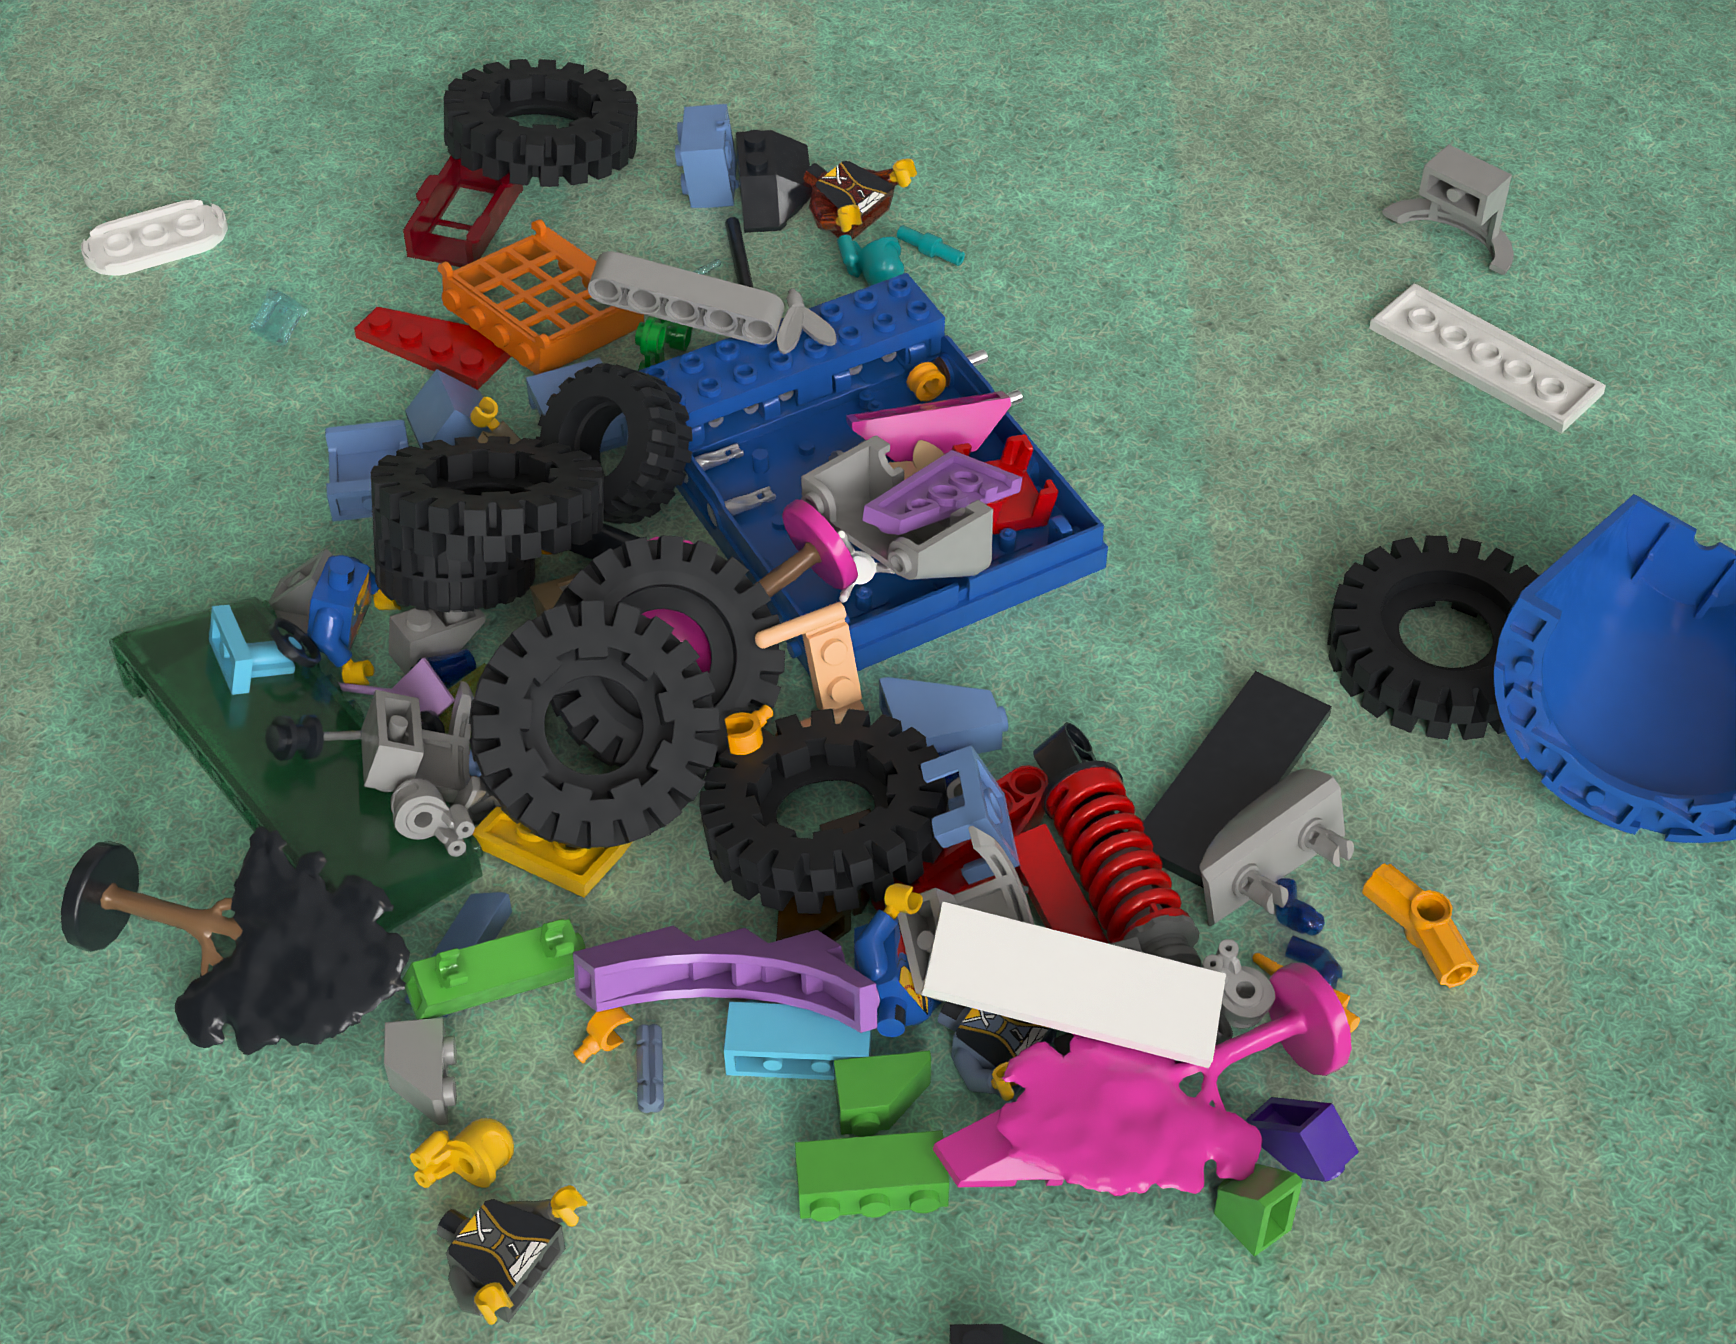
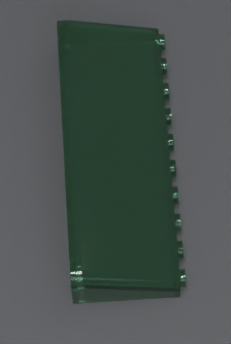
(308, 801)

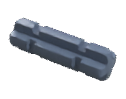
(649, 1068)

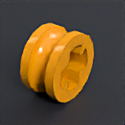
(926, 381)

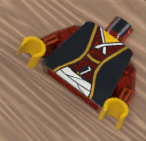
(852, 196)

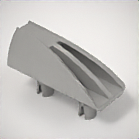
(1271, 840)

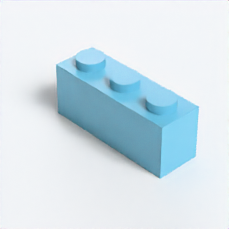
(787, 1042)

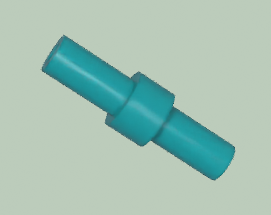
(930, 245)

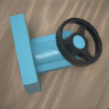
(245, 660)

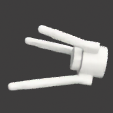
(865, 567)

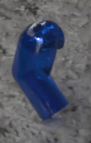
(1315, 957)

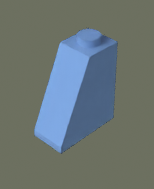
(945, 713)

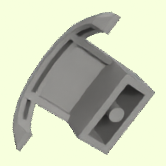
(1463, 195)
(400, 750)
(998, 897)

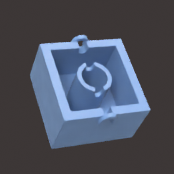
(707, 156)

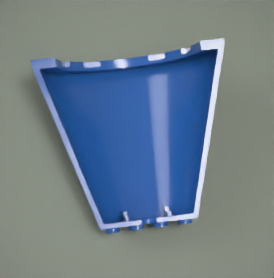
(1627, 677)

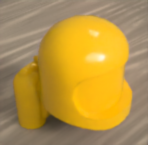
(472, 1154)

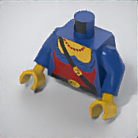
(339, 610)
(883, 959)

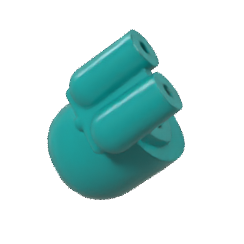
(876, 260)

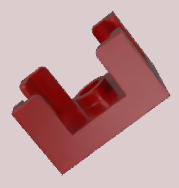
(1027, 507)

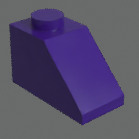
(1304, 1137)

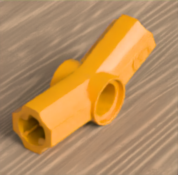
(1426, 923)

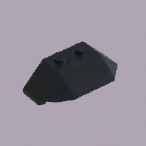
(771, 179)

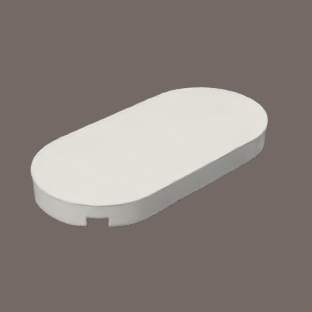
(154, 237)

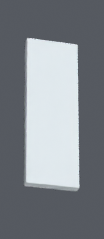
(1488, 357)
(1075, 984)

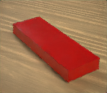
(1054, 886)

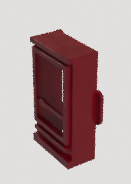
(435, 198)

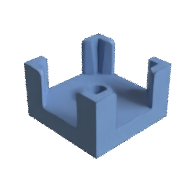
(979, 806)

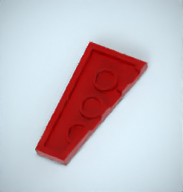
(434, 344)

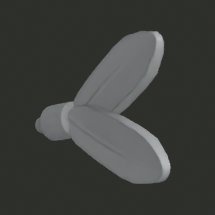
(799, 318)

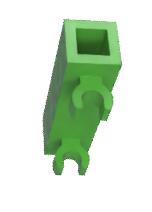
(492, 969)

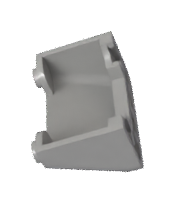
(939, 550)

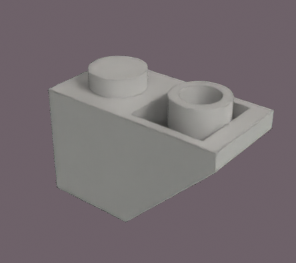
(430, 633)
(418, 1064)

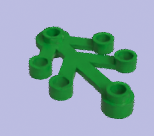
(655, 333)

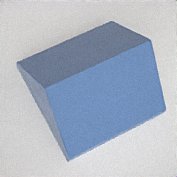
(444, 410)

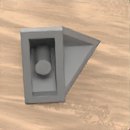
(294, 591)

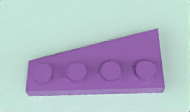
(939, 491)

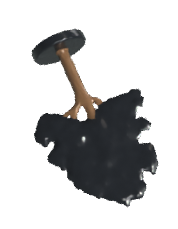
(301, 955)

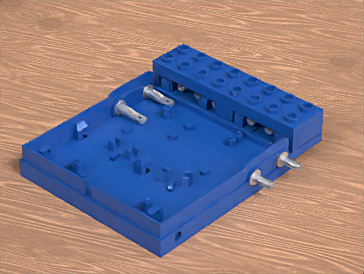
(777, 416)

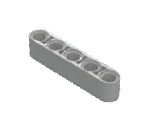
(686, 297)

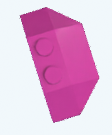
(937, 422)

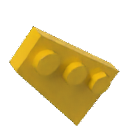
(564, 866)

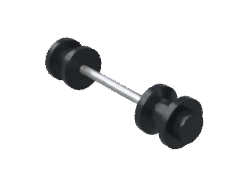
(307, 736)

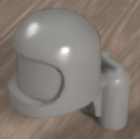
(422, 813)
(1246, 990)

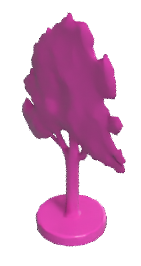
(1123, 1122)

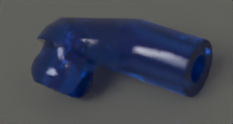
(1298, 914)

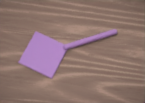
(419, 683)

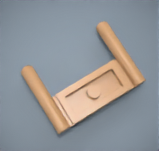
(828, 657)

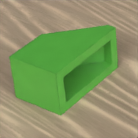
(878, 1089)
(1259, 1207)

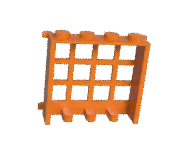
(539, 353)

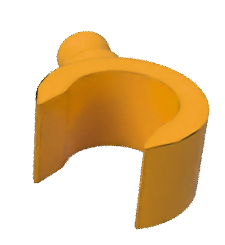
(745, 730)
(601, 1033)

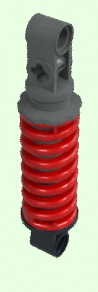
(1114, 865)

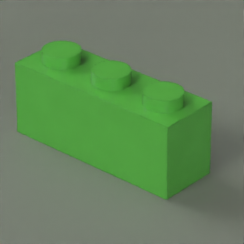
(870, 1175)

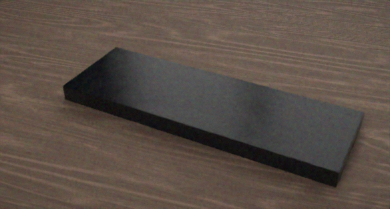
(1233, 766)

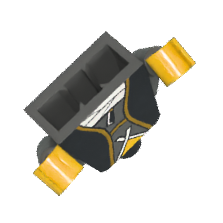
(505, 1250)

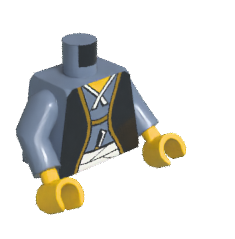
(986, 1044)

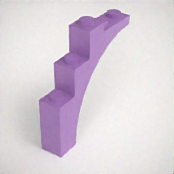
(669, 964)

